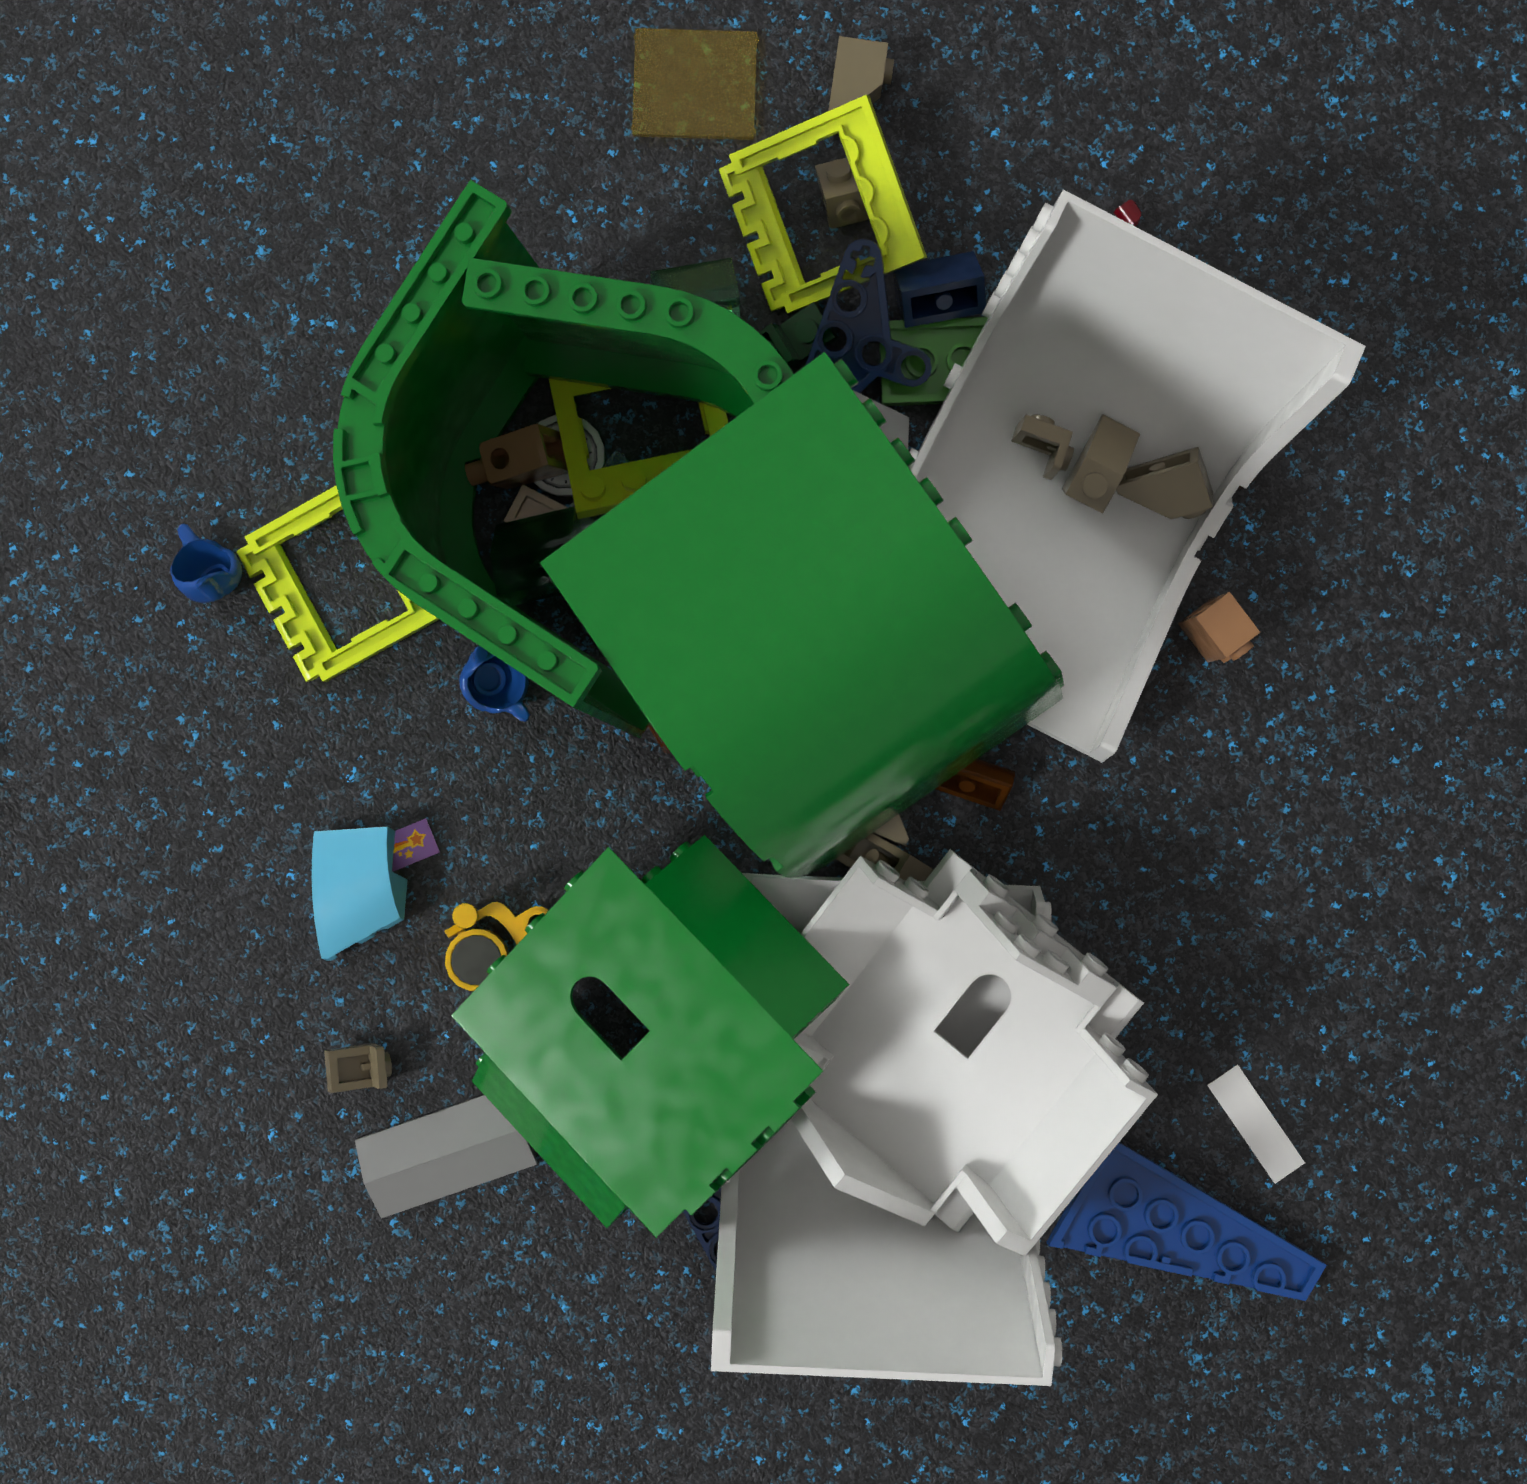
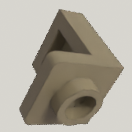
(840, 193)
(1042, 435)
(357, 1067)

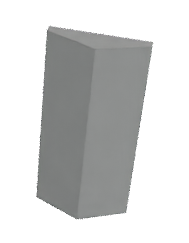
(440, 1155)

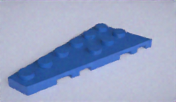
(1167, 1224)

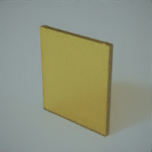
(694, 83)

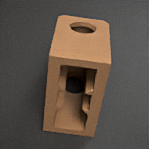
(518, 458)

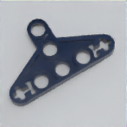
(866, 324)

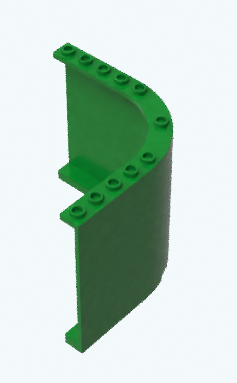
(628, 335)
(412, 415)
(805, 622)

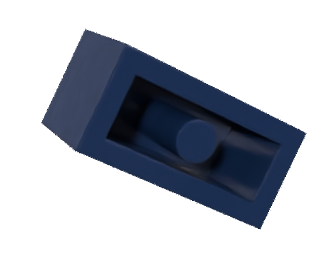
(940, 289)

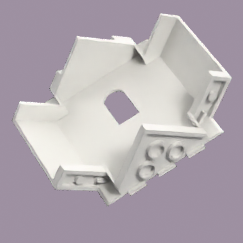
(914, 1117)

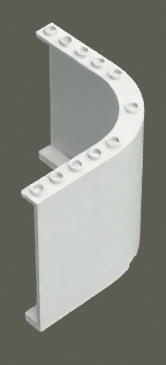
(1170, 348)
(858, 1291)

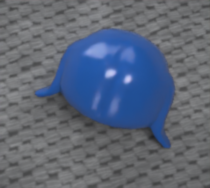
(204, 568)
(493, 685)

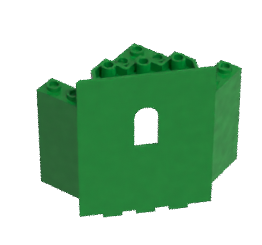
(712, 1079)

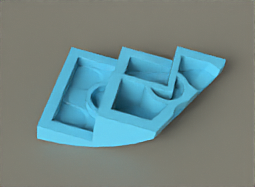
(354, 887)

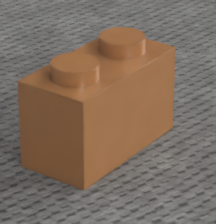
(1220, 629)

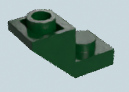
(796, 335)

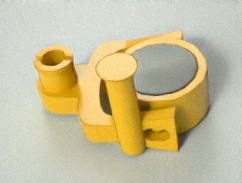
(478, 949)

